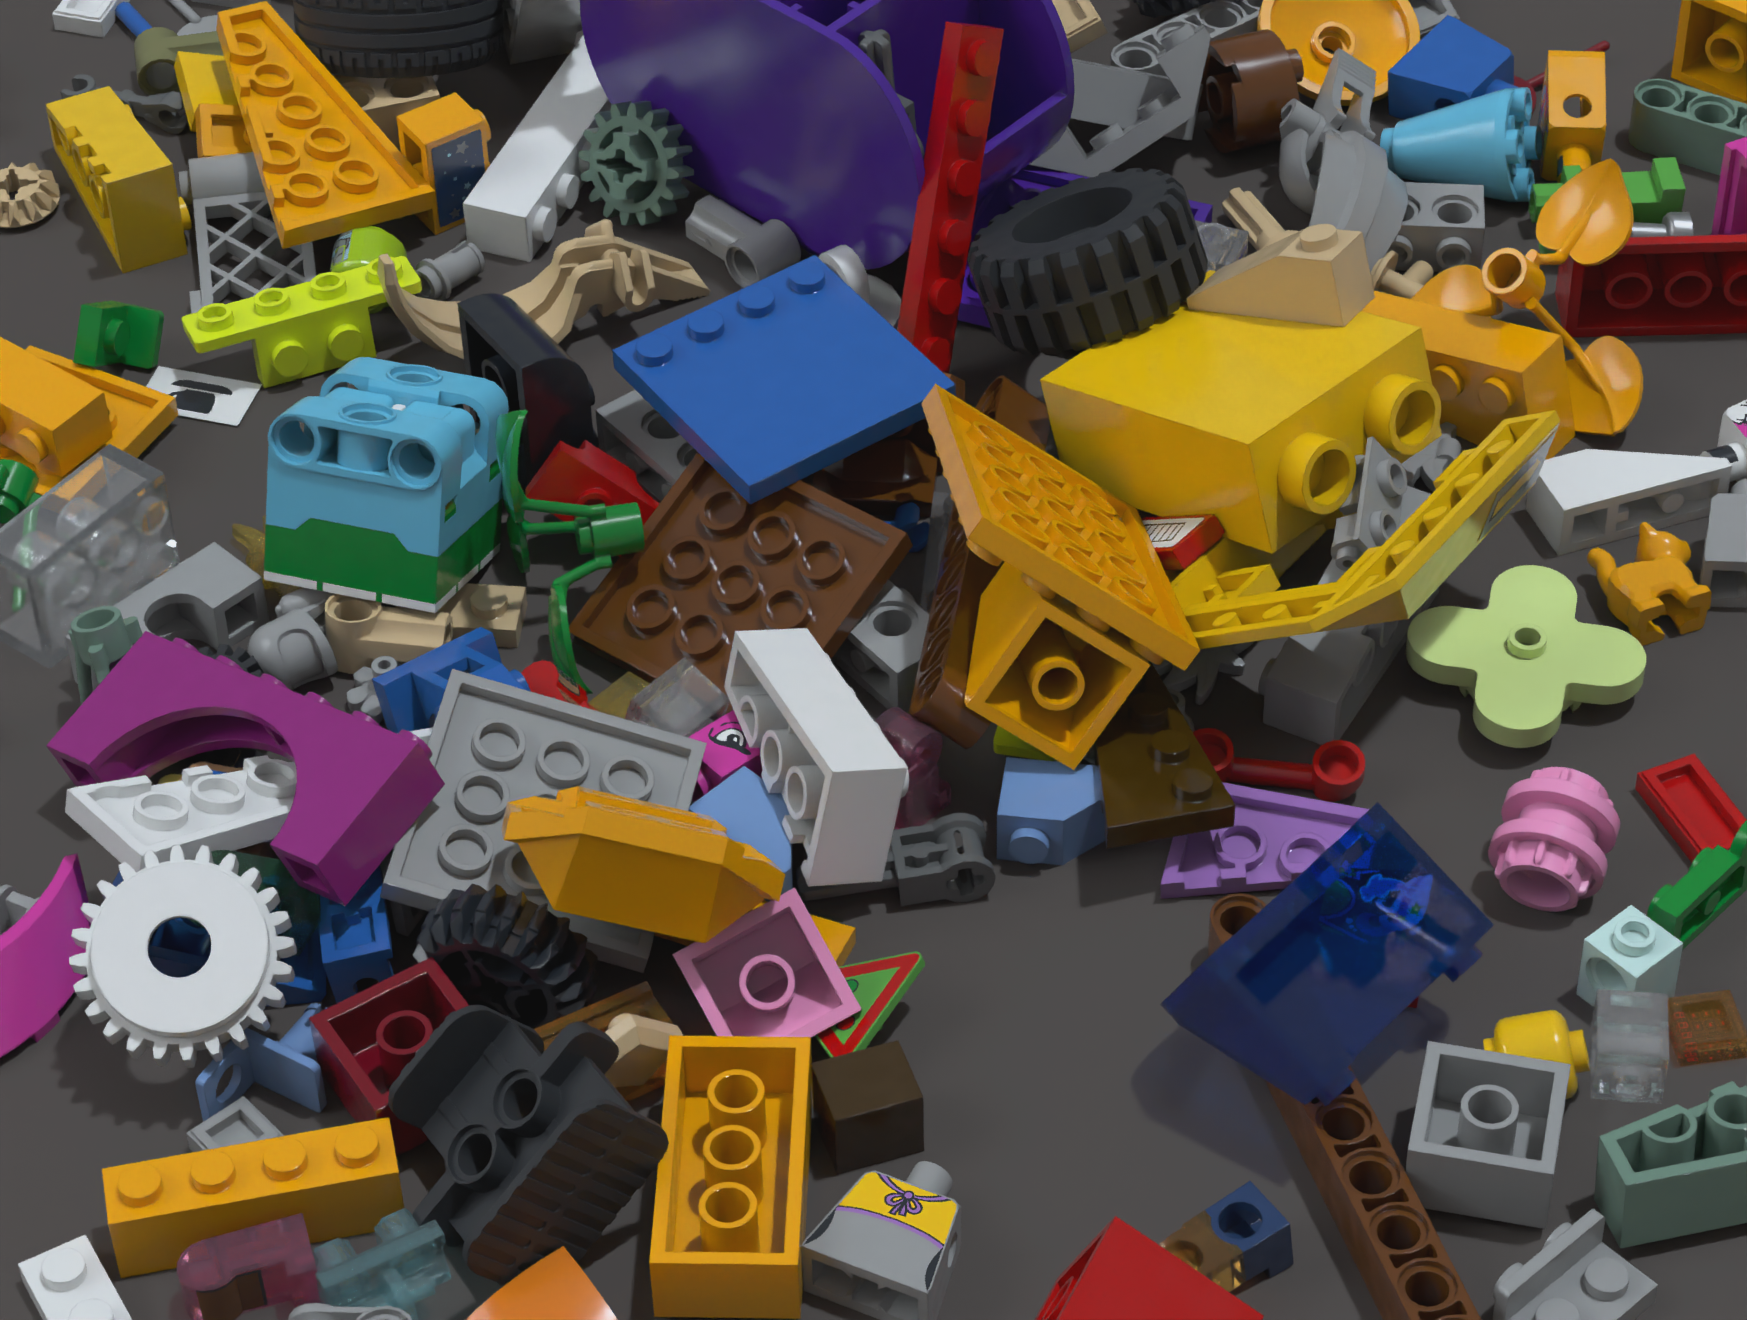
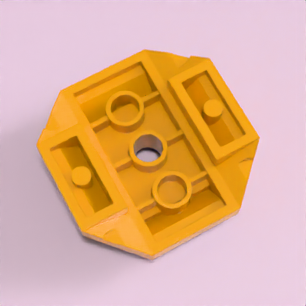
(639, 862)

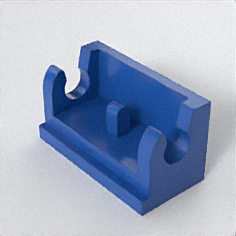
(356, 938)

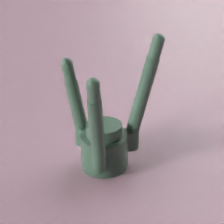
(100, 642)

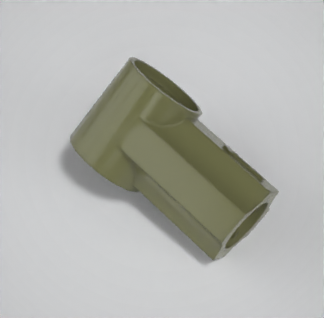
(161, 45)

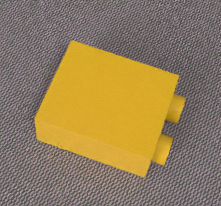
(1242, 415)

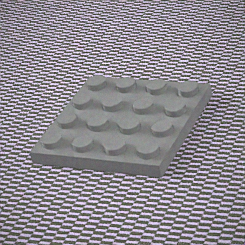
(517, 744)

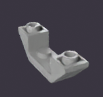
(1184, 65)

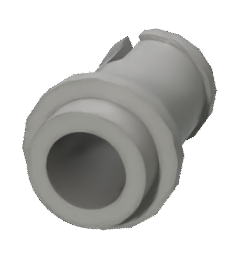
(449, 270)

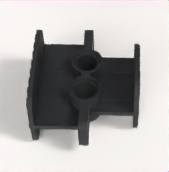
(528, 1138)

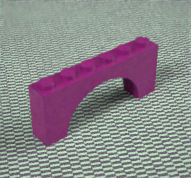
(354, 778)

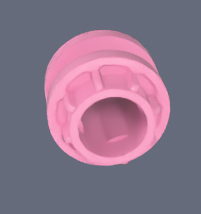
(1554, 839)

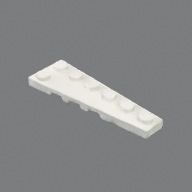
(199, 810)

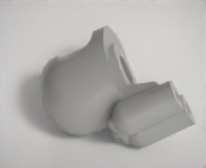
(295, 642)

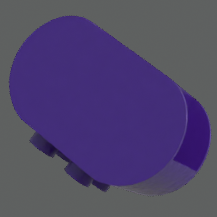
(805, 123)

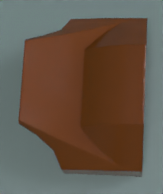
(882, 478)

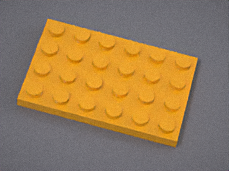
(1057, 530)

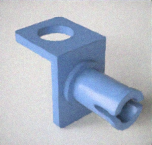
(281, 1066)

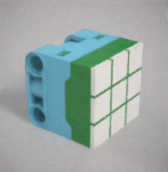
(386, 486)

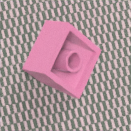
(768, 975)

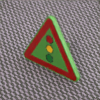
(878, 989)

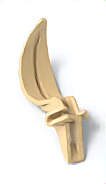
(581, 274)

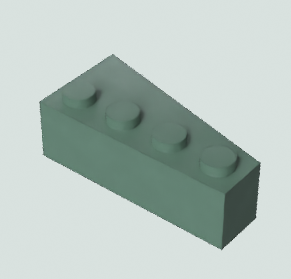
(1676, 1170)

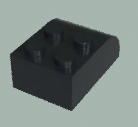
(533, 372)

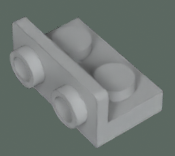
(1574, 1280)

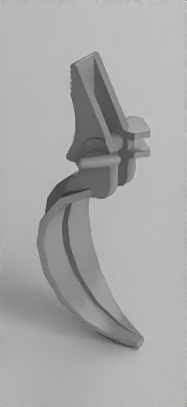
(1354, 177)

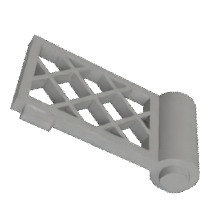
(234, 189)

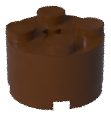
(1246, 87)

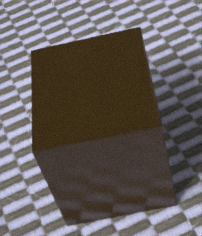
(867, 1107)

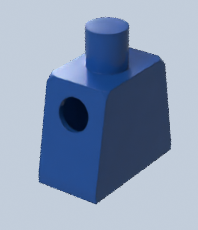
(1448, 68)

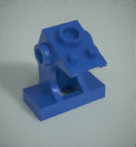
(415, 689)

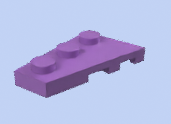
(1265, 850)

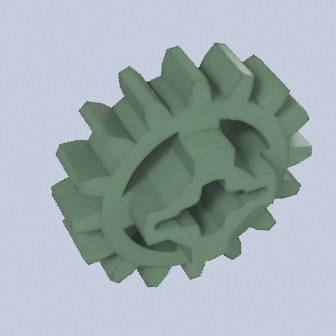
(636, 163)

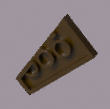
(1156, 772)

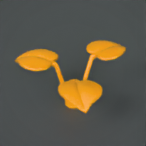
(1591, 223)

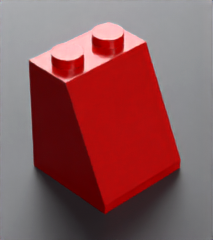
(1137, 1279)

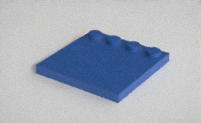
(781, 378)

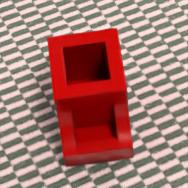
(588, 478)

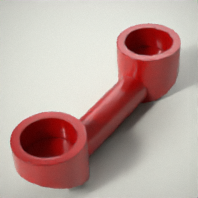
(1333, 776)

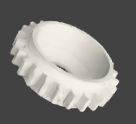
(193, 1009)

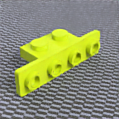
(303, 325)

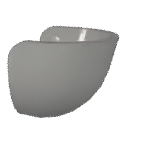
(1293, 171)

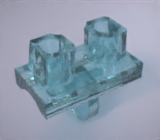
(392, 1274)

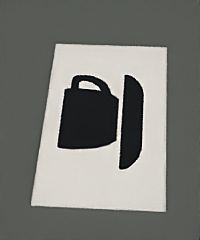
(205, 395)

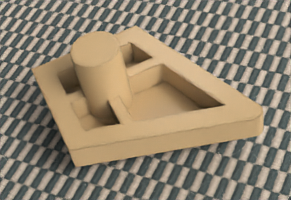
(641, 1048)

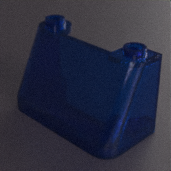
(1332, 961)

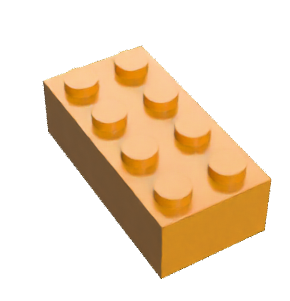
(732, 1178)

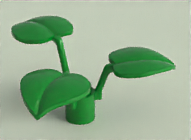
(598, 531)

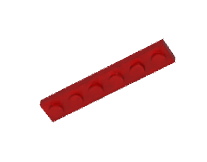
(949, 189)

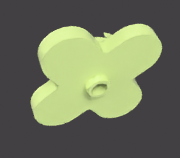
(1525, 656)

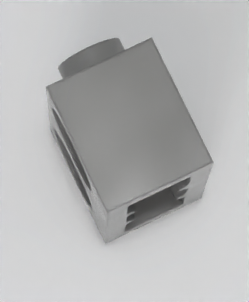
(1441, 226)

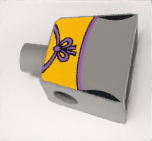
(887, 1245)

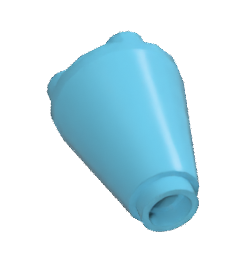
(1471, 144)

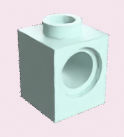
(1629, 956)

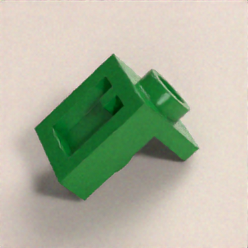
(118, 334)

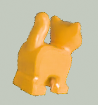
(1653, 586)

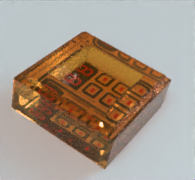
(1706, 1028)

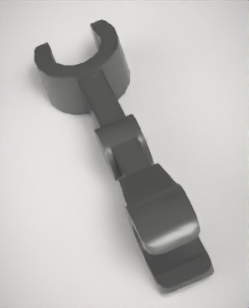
(157, 109)

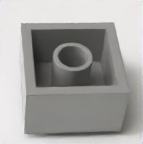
(1487, 1133)

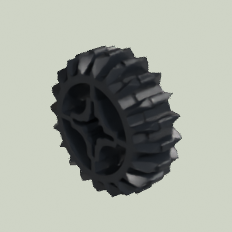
(509, 954)

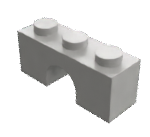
(200, 599)

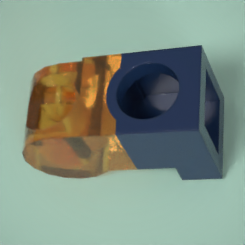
(1231, 1241)

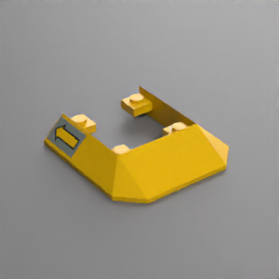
(1233, 587)

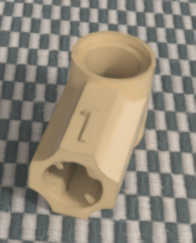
(366, 630)

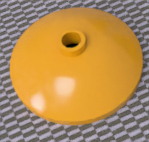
(1366, 29)

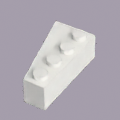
(818, 753)

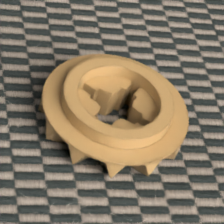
(35, 199)

